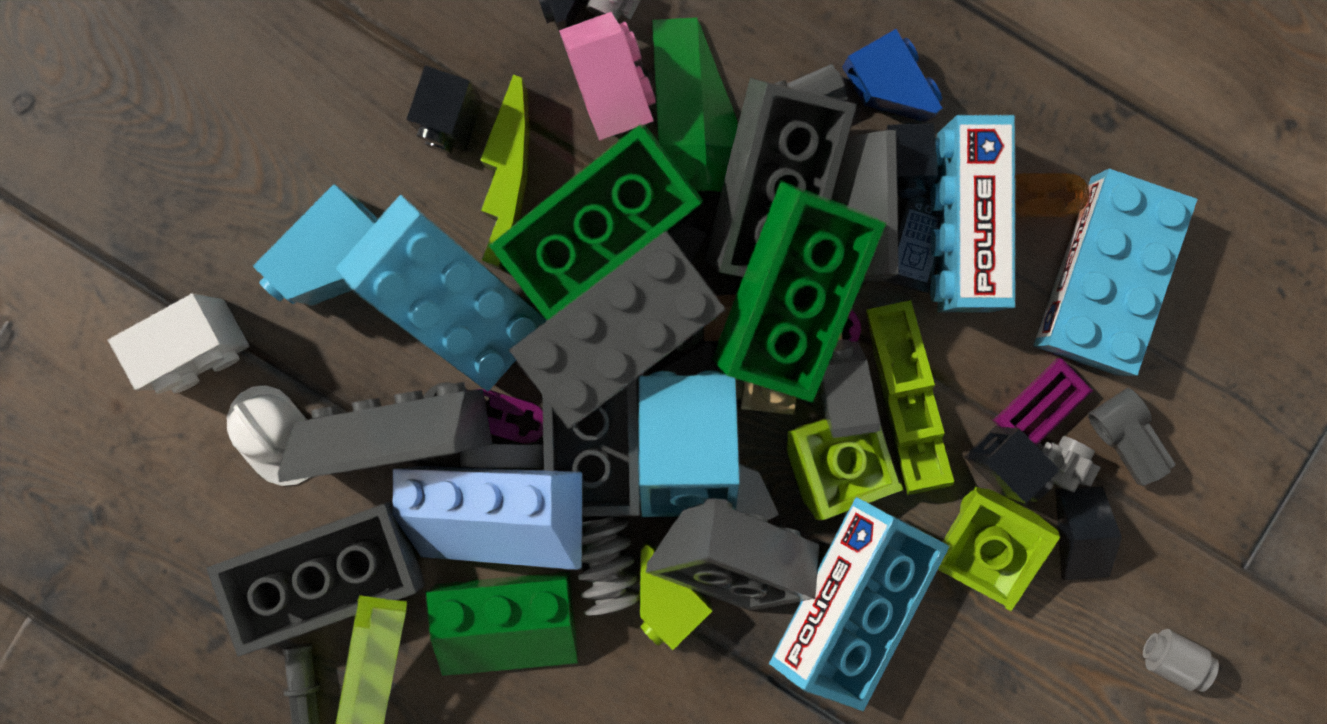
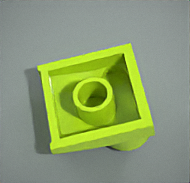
(840, 468)
(997, 546)

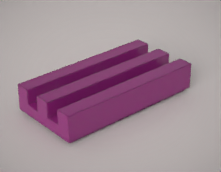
(1070, 377)

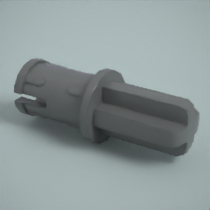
(301, 684)

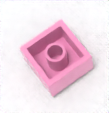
(605, 71)

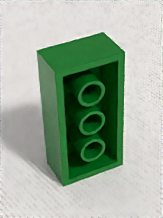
(596, 221)
(797, 292)

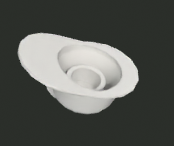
(261, 427)

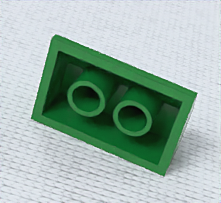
(502, 623)

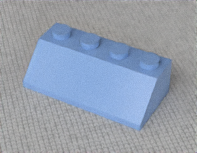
(491, 514)

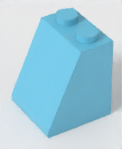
(306, 256)
(687, 441)

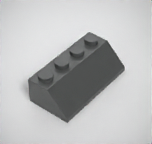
(386, 434)

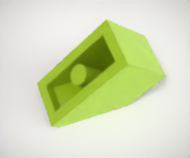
(668, 608)

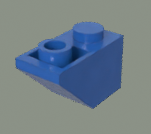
(890, 79)

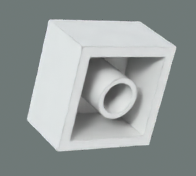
(179, 344)

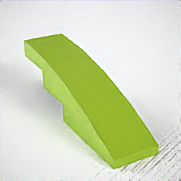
(507, 156)
(909, 397)

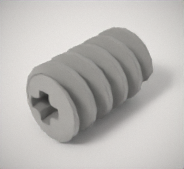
(607, 565)

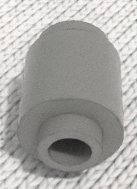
(1180, 660)

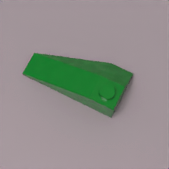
(692, 105)

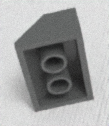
(870, 184)
(736, 557)

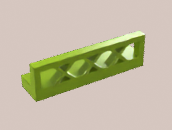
(371, 660)

